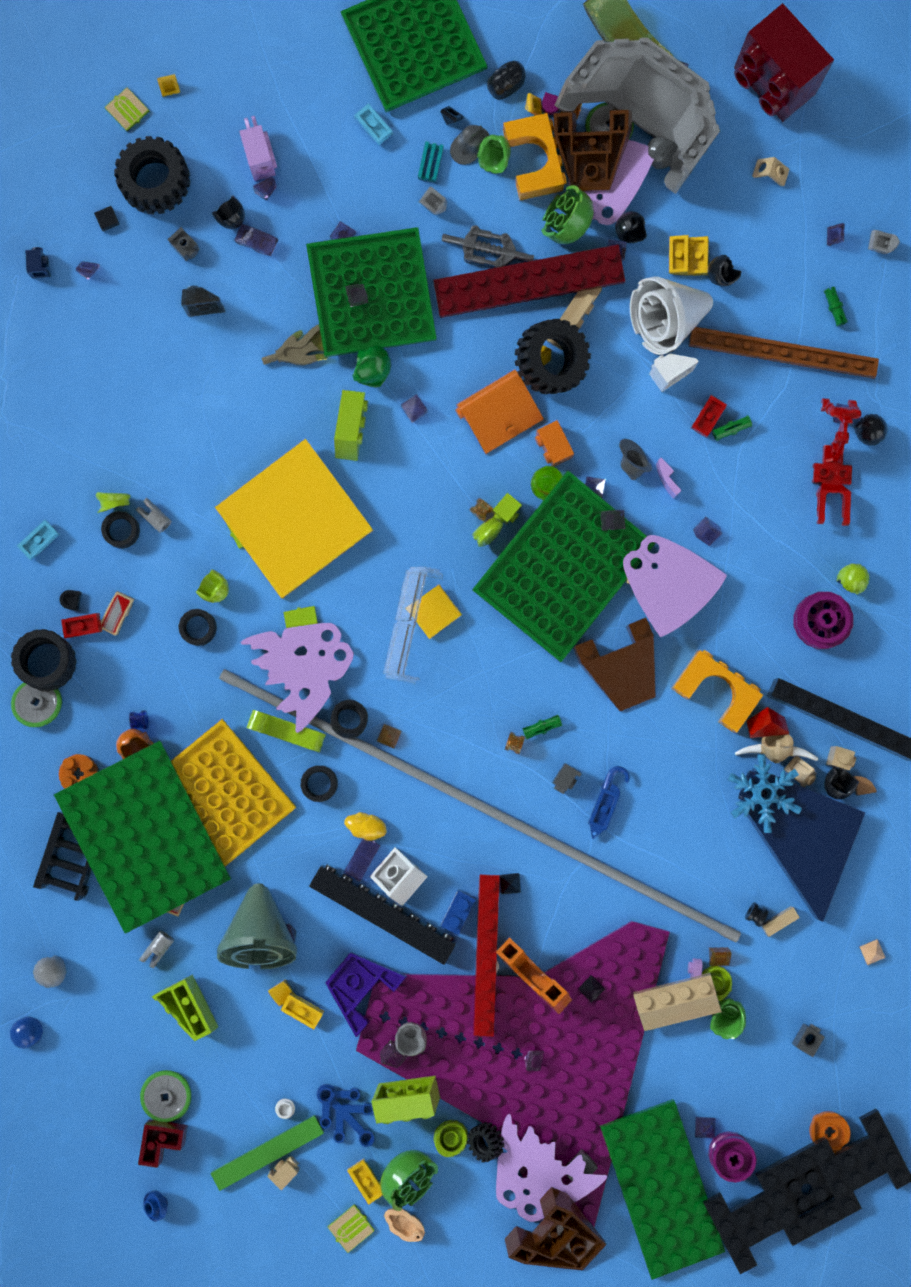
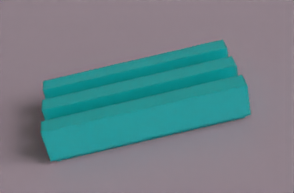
(433, 147)

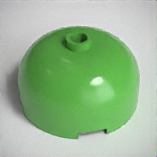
(578, 216)
(398, 1173)

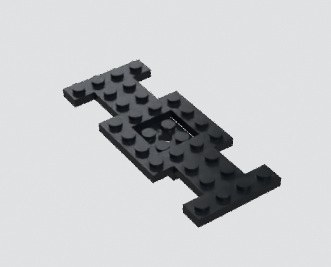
(830, 1177)

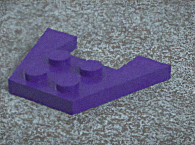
(354, 981)

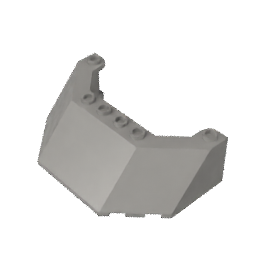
(659, 91)

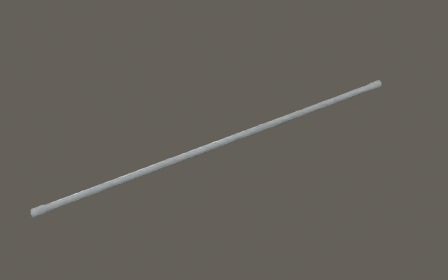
(724, 930)

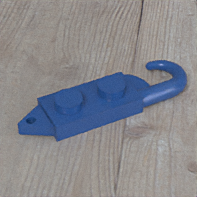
(606, 802)

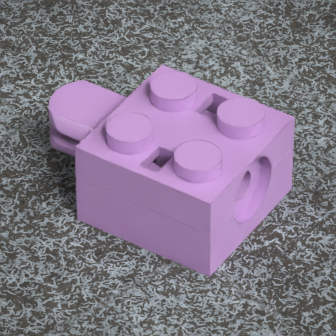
(258, 150)

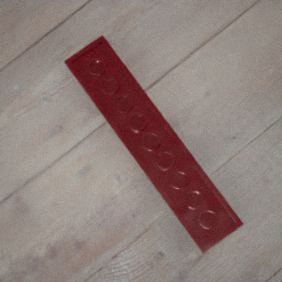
(529, 281)

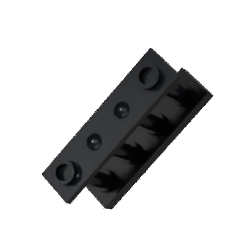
(50, 860)

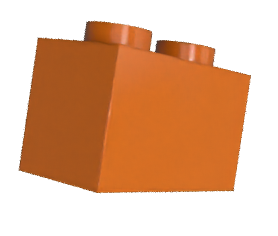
(554, 444)

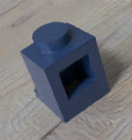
(36, 263)

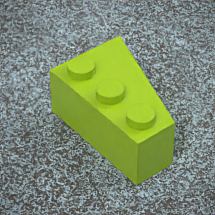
(188, 1007)

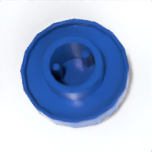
(155, 1205)

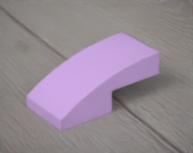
(665, 472)

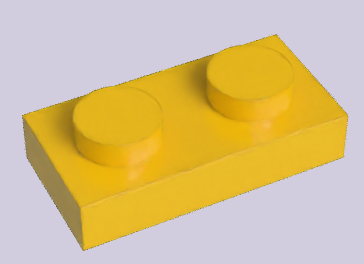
(302, 1010)
(365, 1181)

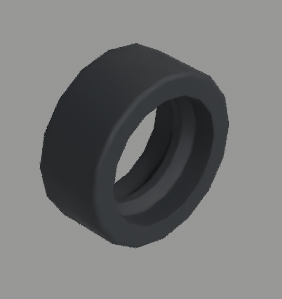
(120, 515)
(183, 630)
(350, 705)
(333, 783)

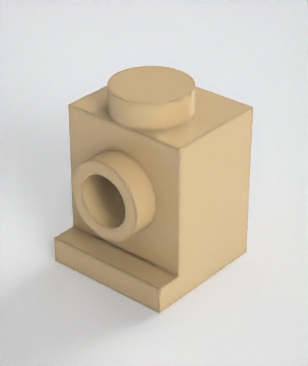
(284, 1172)

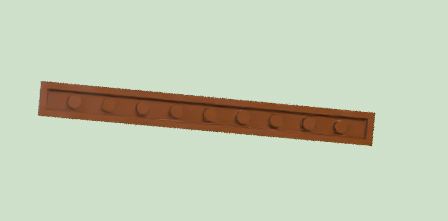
(784, 352)

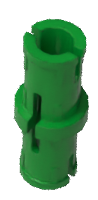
(835, 306)
(741, 424)
(542, 727)

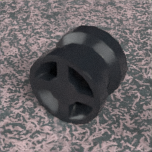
(756, 914)

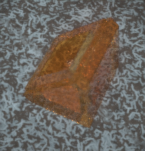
(719, 956)

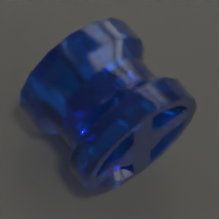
(139, 720)

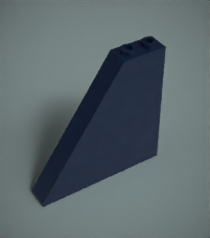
(808, 844)

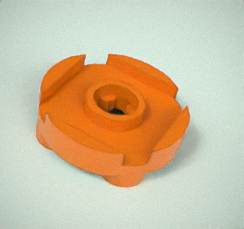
(70, 764)
(826, 1119)

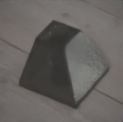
(199, 301)

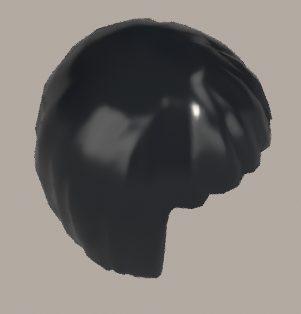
(230, 214)
(631, 227)
(721, 271)
(871, 429)
(840, 783)

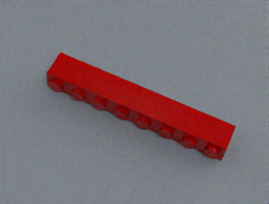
(486, 955)

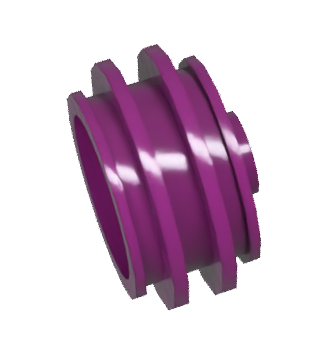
(810, 635)

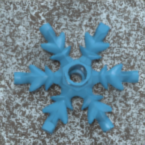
(770, 788)

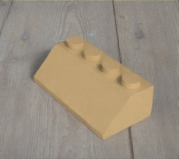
(677, 1002)

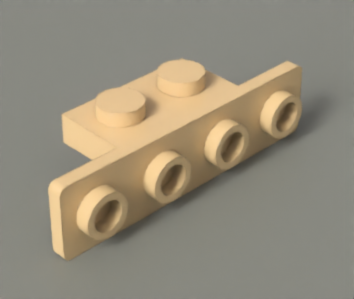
(578, 308)

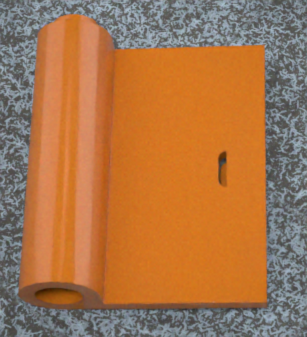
(497, 408)

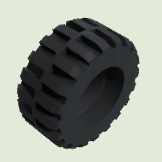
(144, 153)
(574, 350)

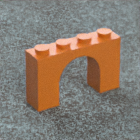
(533, 976)

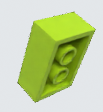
(406, 1100)

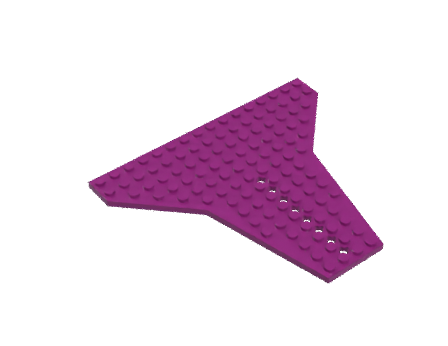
(585, 1047)

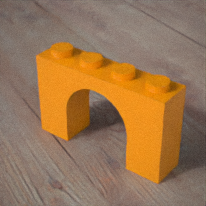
(536, 131)
(744, 696)

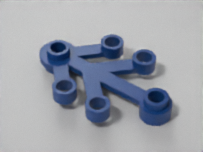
(343, 1112)

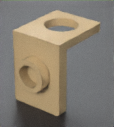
(774, 169)

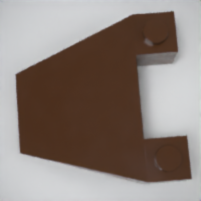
(592, 156)
(624, 674)
(560, 1240)

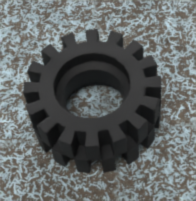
(489, 1133)

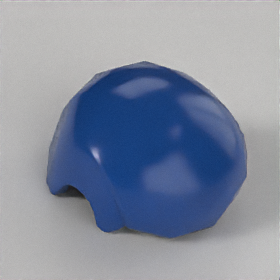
(26, 1032)

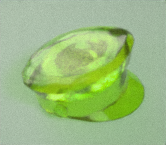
(544, 480)

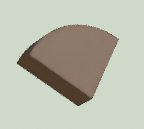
(865, 786)

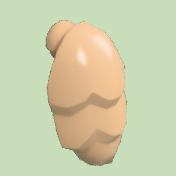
(405, 1225)

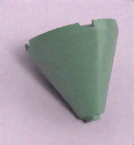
(257, 934)

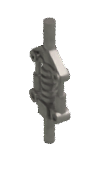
(508, 252)

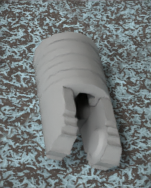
(155, 517)
(159, 947)

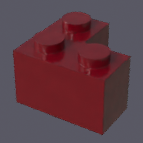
(158, 1136)

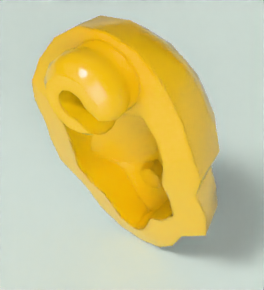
(365, 826)

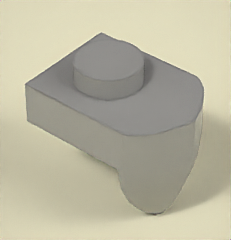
(433, 201)
(883, 242)

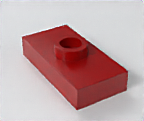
(708, 416)
(81, 625)

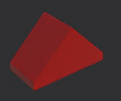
(767, 724)

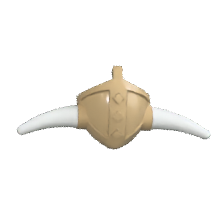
(777, 749)

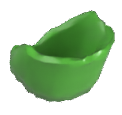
(494, 154)
(730, 1021)

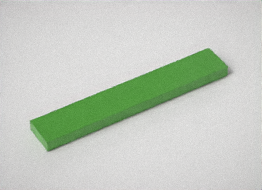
(267, 1152)

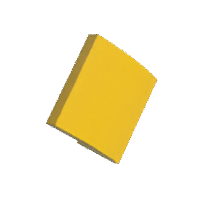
(688, 255)
(436, 611)

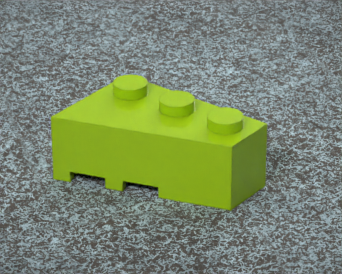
(350, 425)

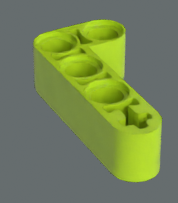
(285, 731)

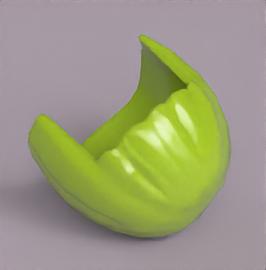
(854, 578)
(213, 587)

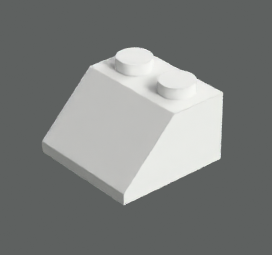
(671, 369)
(398, 876)

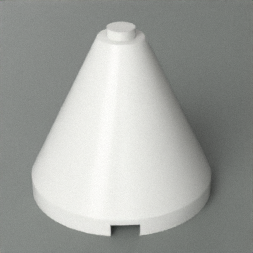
(666, 312)

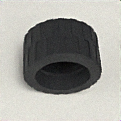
(24, 648)

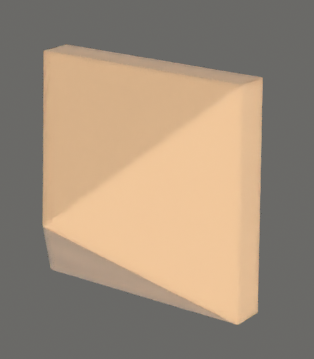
(872, 952)

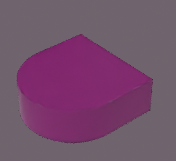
(548, 104)

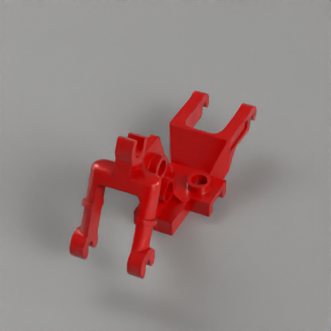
(831, 471)

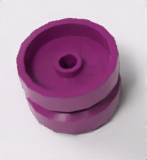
(743, 1156)

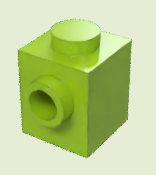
(507, 509)

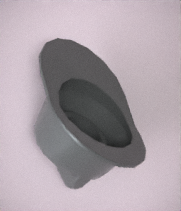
(467, 144)
(633, 460)

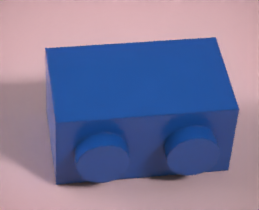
(458, 912)

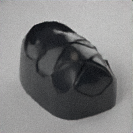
(506, 80)

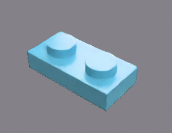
(373, 124)
(38, 540)

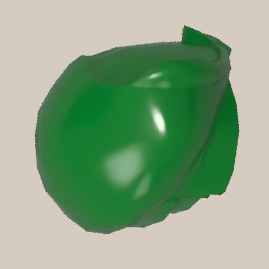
(372, 366)

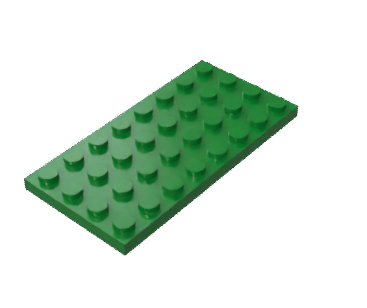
(662, 1189)

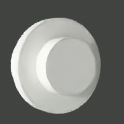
(285, 1108)

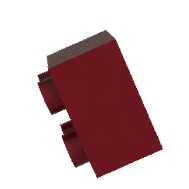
(782, 63)

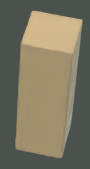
(780, 921)

